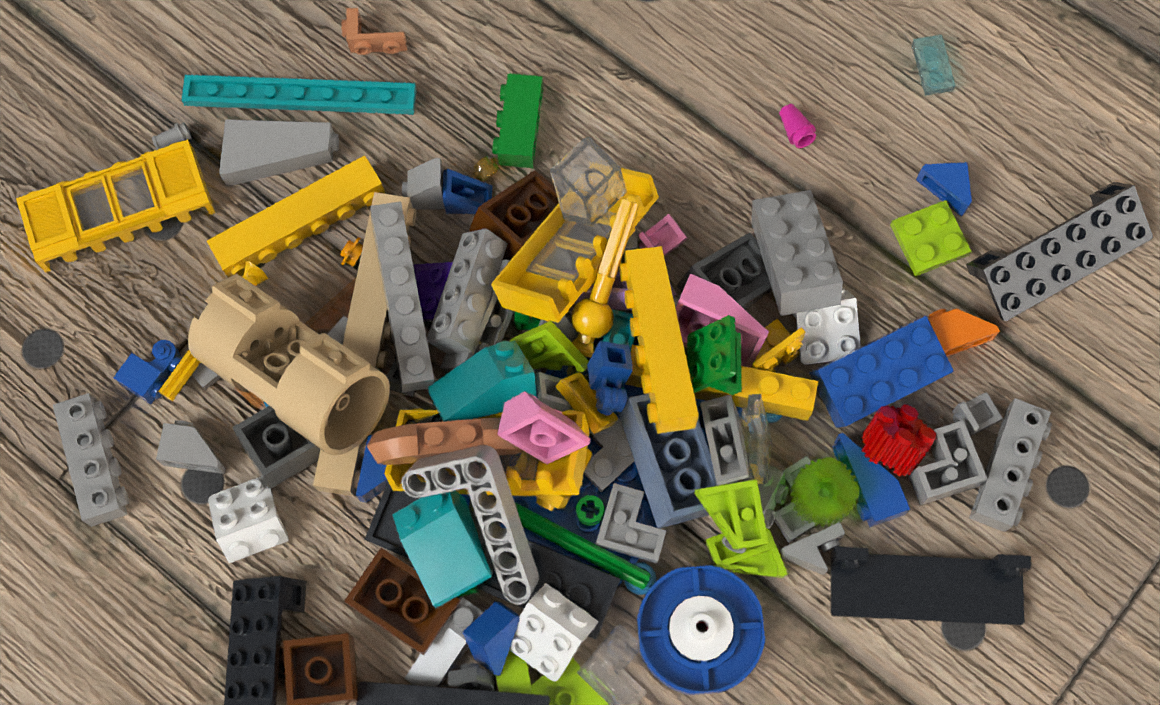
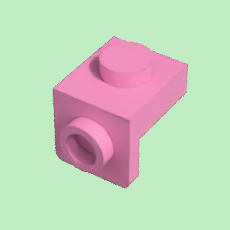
(664, 234)

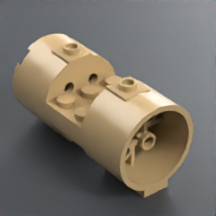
(302, 375)

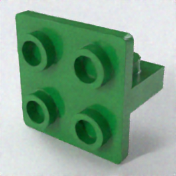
(715, 357)

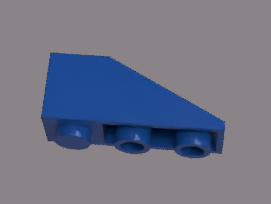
(879, 491)

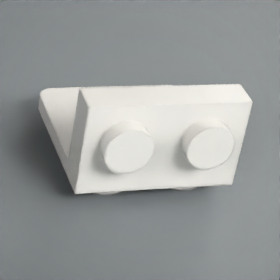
(829, 331)
(246, 520)
(551, 632)

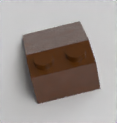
(517, 211)
(398, 603)

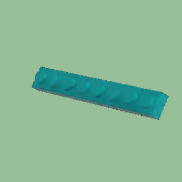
(299, 94)

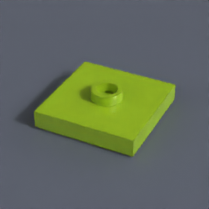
(568, 689)

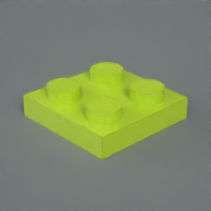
(930, 238)

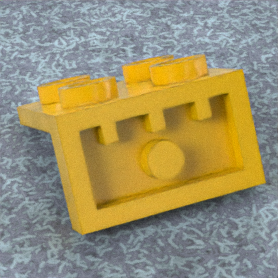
(778, 347)

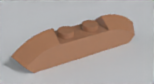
(422, 440)

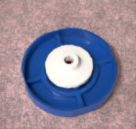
(695, 660)

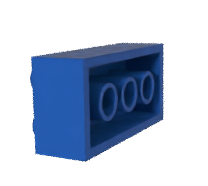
(881, 372)

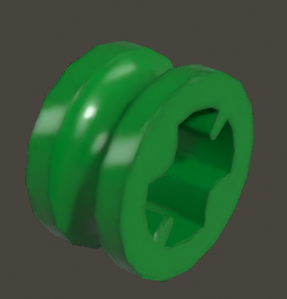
(581, 515)

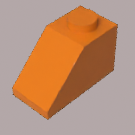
(961, 330)

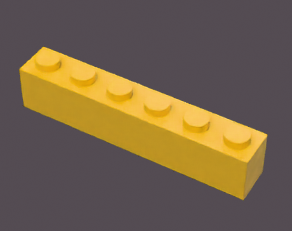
(296, 217)
(659, 340)
(780, 392)

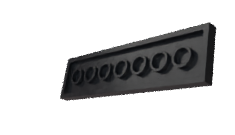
(577, 581)

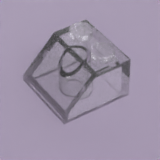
(587, 183)

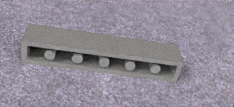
(401, 297)

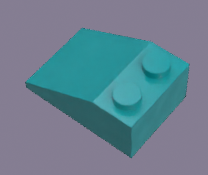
(483, 383)
(442, 545)

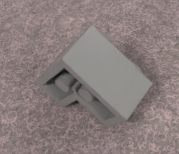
(955, 467)

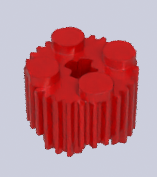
(897, 438)

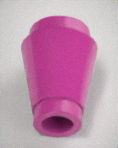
(797, 126)

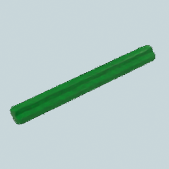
(583, 548)

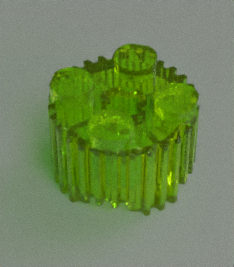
(829, 476)

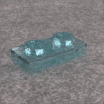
(933, 65)

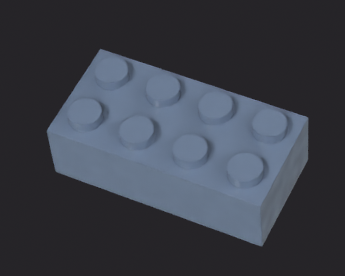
(668, 464)

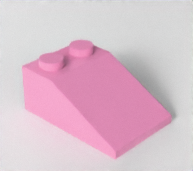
(706, 303)

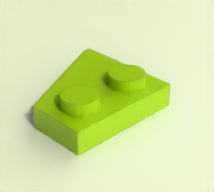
(550, 348)
(756, 560)

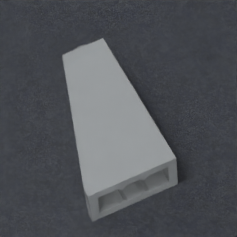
(273, 147)

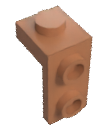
(369, 42)

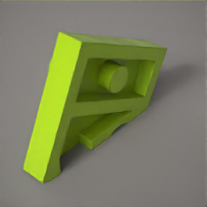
(736, 512)

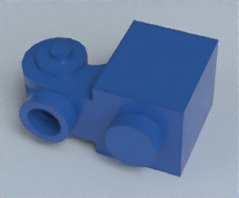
(608, 373)
(148, 377)

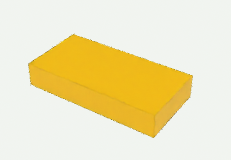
(583, 399)

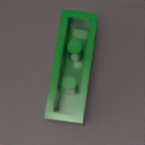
(518, 120)

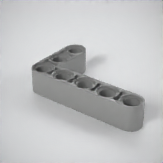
(486, 509)

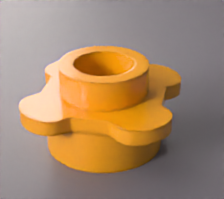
(351, 252)

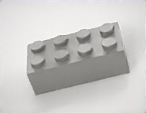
(796, 253)

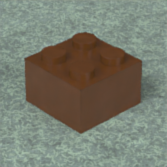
(321, 670)

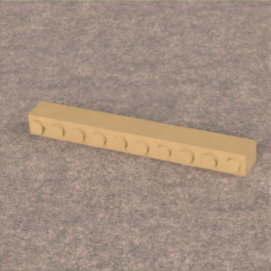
(365, 336)

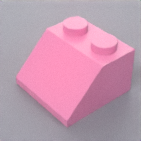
(539, 429)

